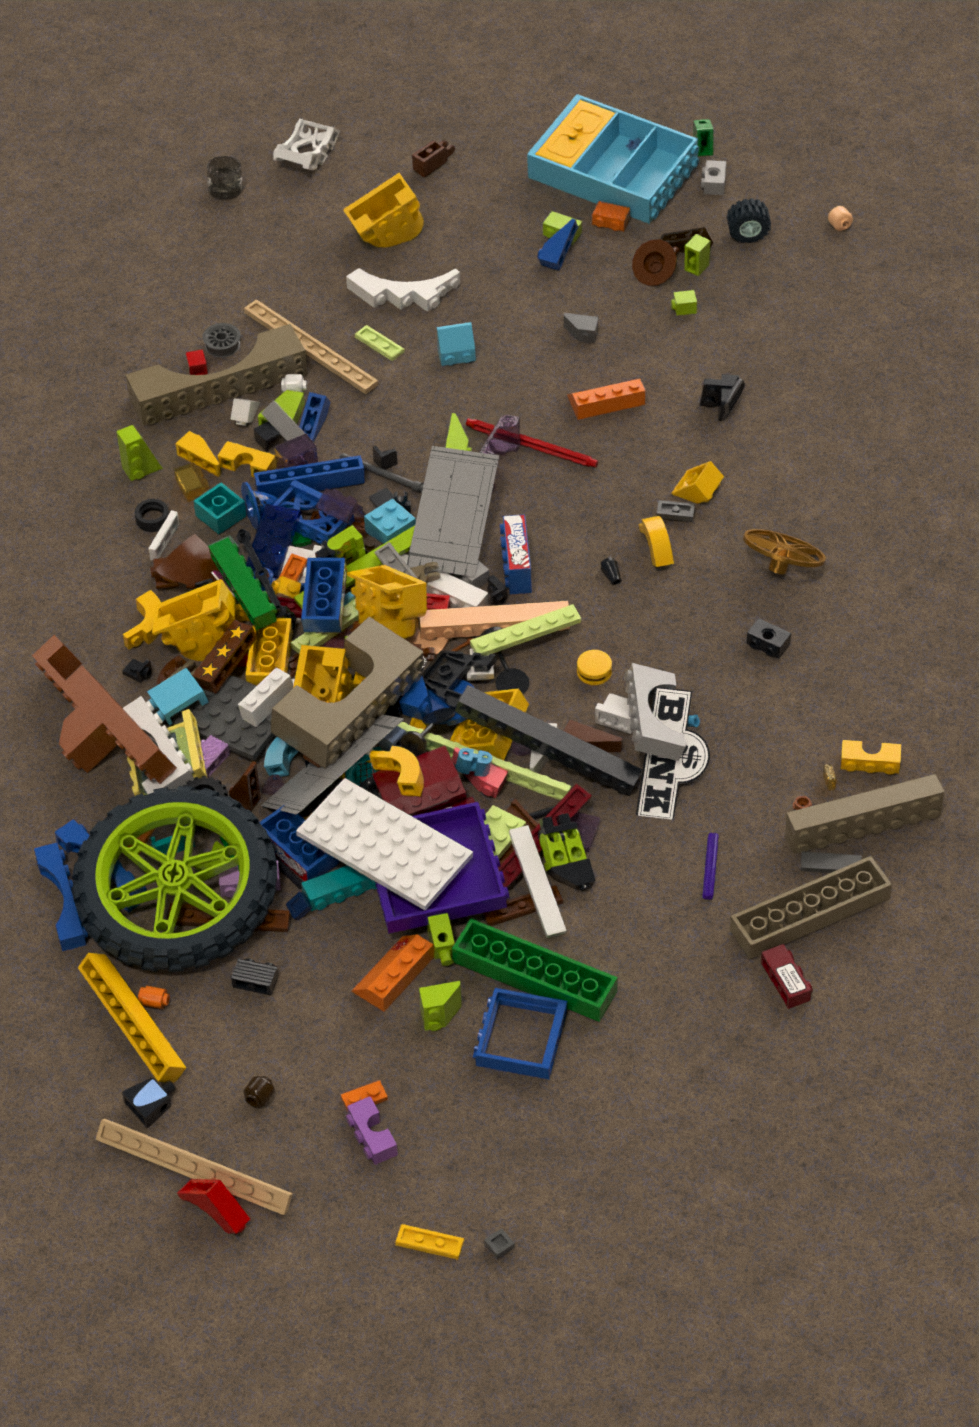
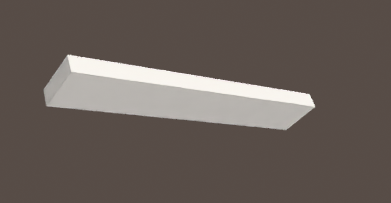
(537, 881)

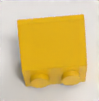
(699, 483)

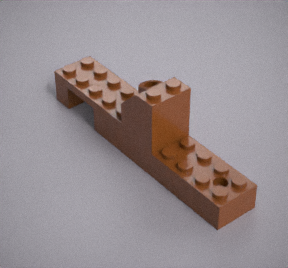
(98, 719)

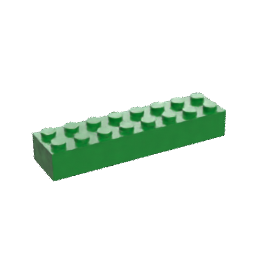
(534, 969)

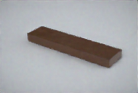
(517, 908)

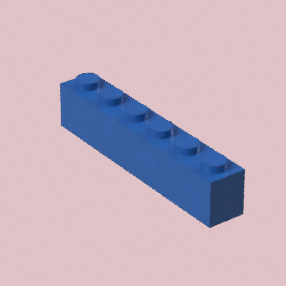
(315, 475)

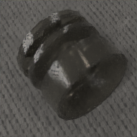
(224, 177)

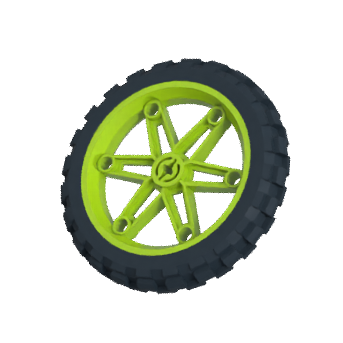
(170, 950)

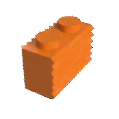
(611, 216)

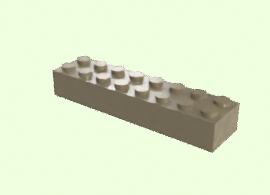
(864, 814)
(810, 907)

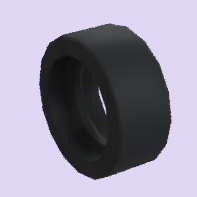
(151, 505)

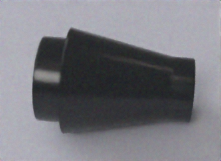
(611, 570)

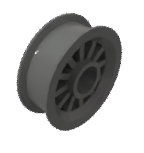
(221, 339)

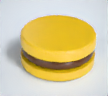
(594, 667)

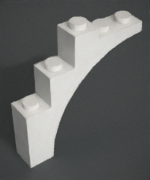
(402, 294)

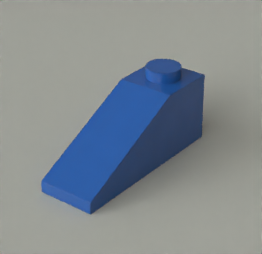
(556, 248)
(314, 414)

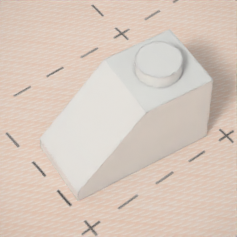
(244, 411)

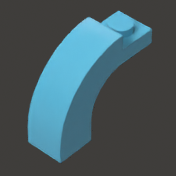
(279, 757)

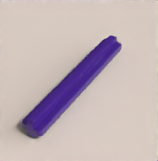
(710, 866)

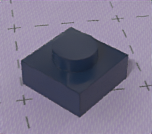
(299, 906)

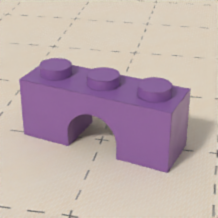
(378, 1145)

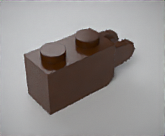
(431, 157)

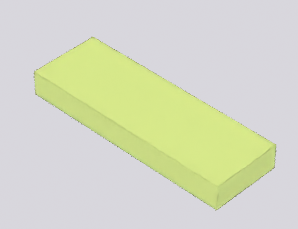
(379, 343)

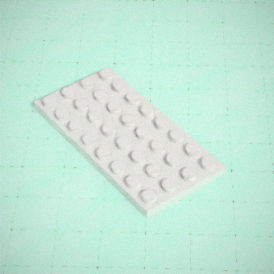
(385, 844)

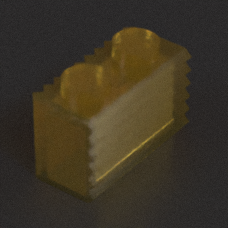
(190, 481)

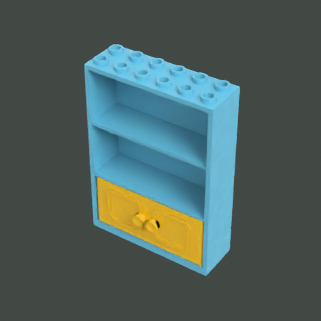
(589, 158)

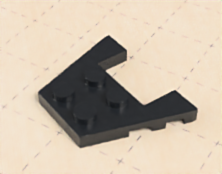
(449, 669)

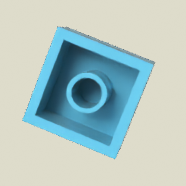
(388, 521)

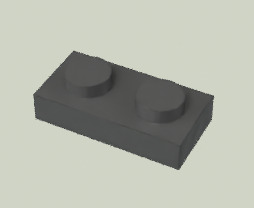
(676, 510)

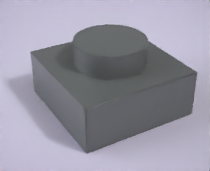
(499, 1243)

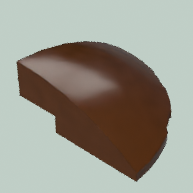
(188, 563)

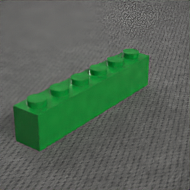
(242, 583)

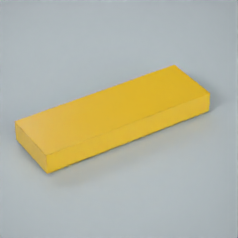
(429, 1241)

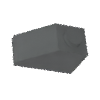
(582, 327)

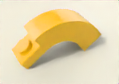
(657, 540)
(143, 632)
(402, 761)

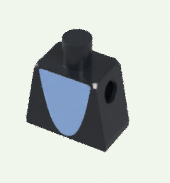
(149, 1100)

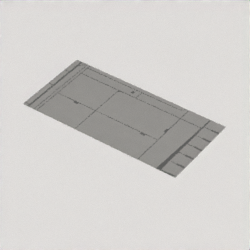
(453, 510)
(313, 780)

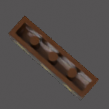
(225, 656)

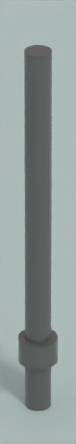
(416, 486)

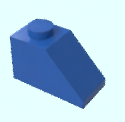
(416, 701)

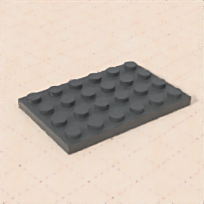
(224, 721)

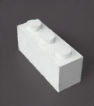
(265, 696)

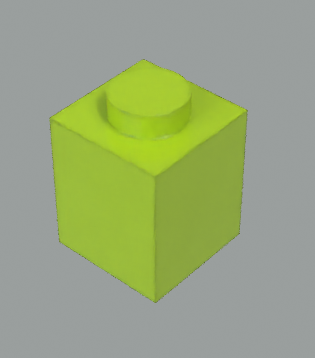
(684, 303)

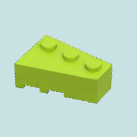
(135, 454)

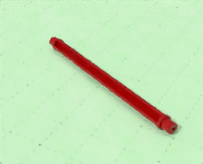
(539, 445)

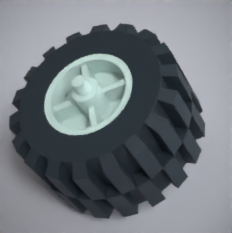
(748, 220)

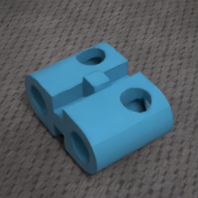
(473, 762)

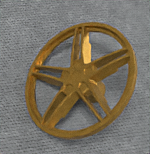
(781, 552)

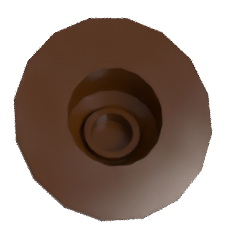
(654, 262)

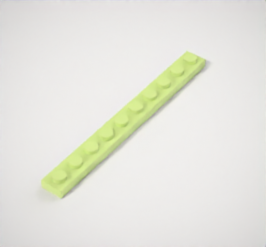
(516, 774)

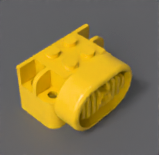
(387, 214)
(389, 598)
(195, 619)
(324, 673)

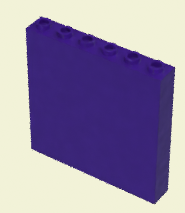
(472, 891)

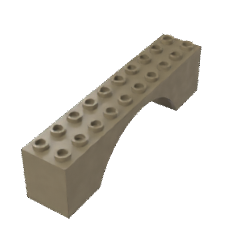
(165, 394)

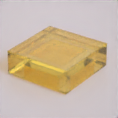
(829, 777)

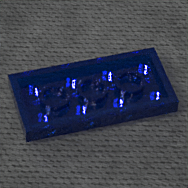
(274, 537)

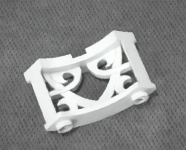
(309, 160)

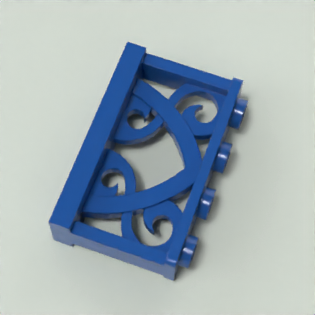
(311, 528)

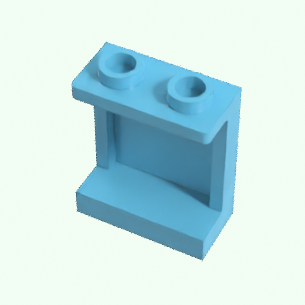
(176, 695)

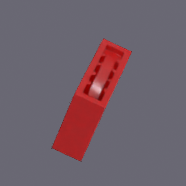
(217, 1202)

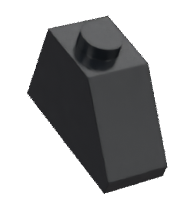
(575, 874)

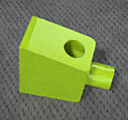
(441, 937)

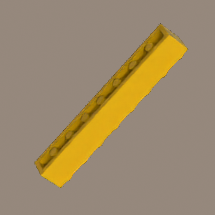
(132, 1017)

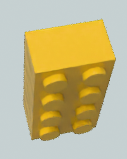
(269, 650)

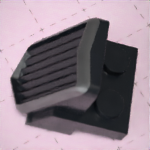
(722, 393)

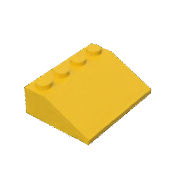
(484, 739)

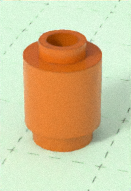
(153, 997)

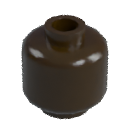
(259, 1091)

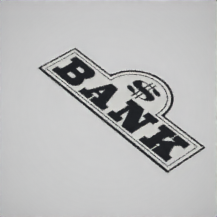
(663, 775)

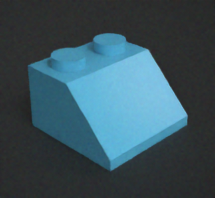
(456, 344)

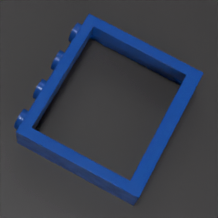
(528, 1002)

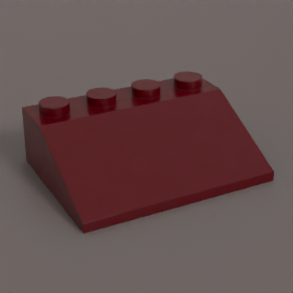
(440, 786)

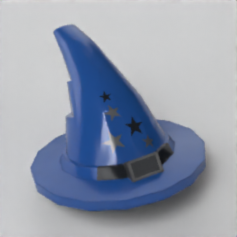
(255, 503)

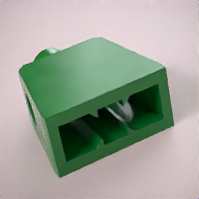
(704, 132)

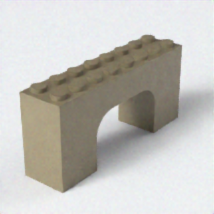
(328, 729)

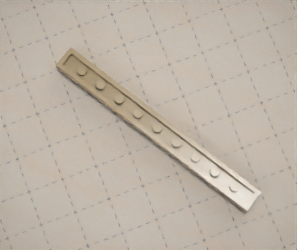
(314, 348)
(193, 1166)

